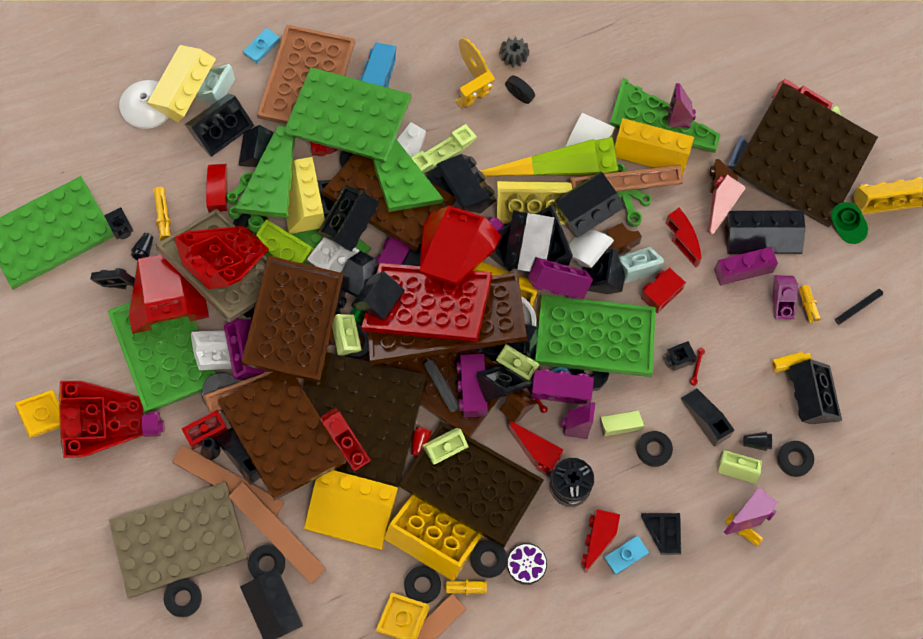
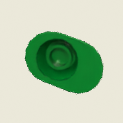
(849, 222)

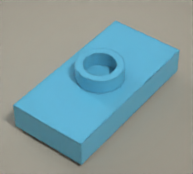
(261, 46)
(626, 555)

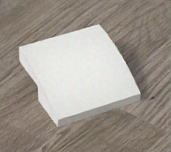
(589, 128)
(589, 247)
(330, 256)
(211, 350)

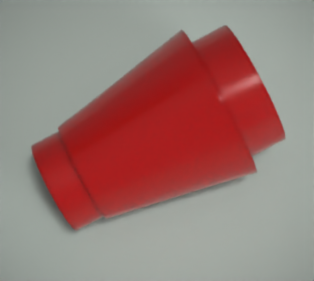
(420, 437)

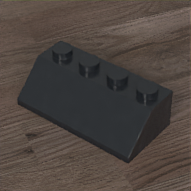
(763, 229)

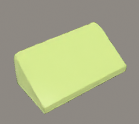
(346, 334)
(517, 362)
(622, 423)
(445, 445)
(740, 467)

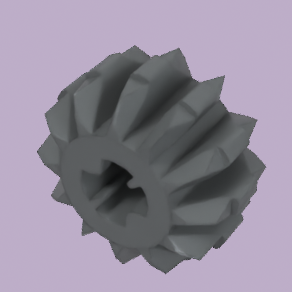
(514, 51)

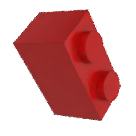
(663, 289)
(208, 426)

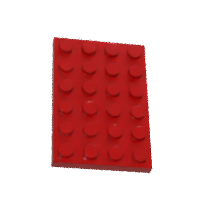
(434, 306)

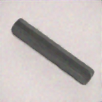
(441, 385)

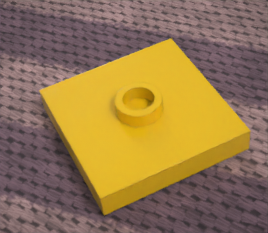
(39, 413)
(402, 617)

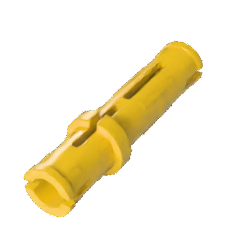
(162, 214)

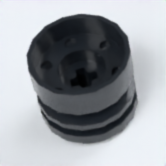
(570, 493)

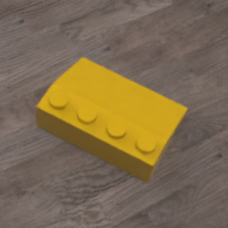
(351, 509)
(432, 537)

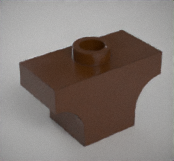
(623, 238)
(517, 405)

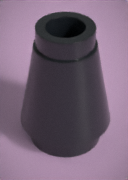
(142, 247)
(758, 441)
(210, 449)

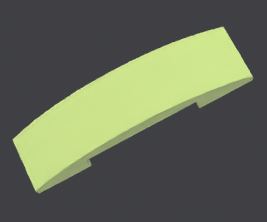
(449, 148)

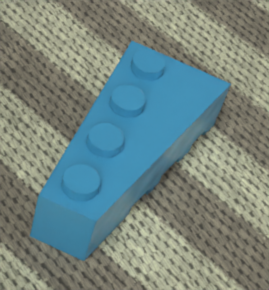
(381, 64)

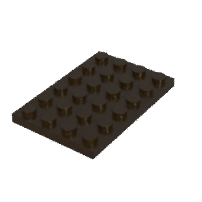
(474, 488)

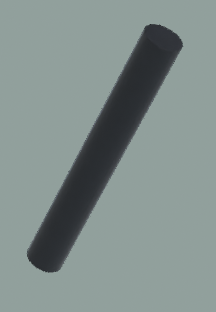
(859, 306)

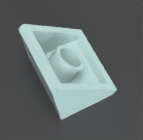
(216, 84)
(641, 264)

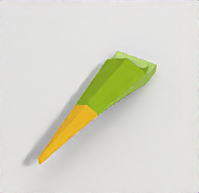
(578, 159)

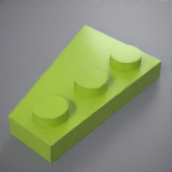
(283, 244)

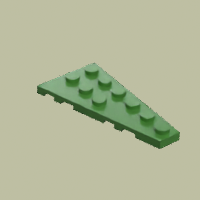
(650, 110)
(272, 179)
(403, 181)

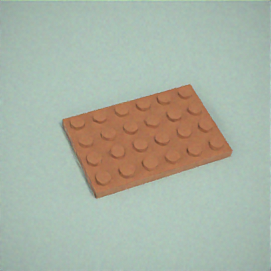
(296, 54)

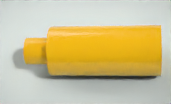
(784, 363)

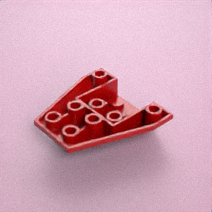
(455, 243)
(219, 254)
(162, 295)
(96, 418)

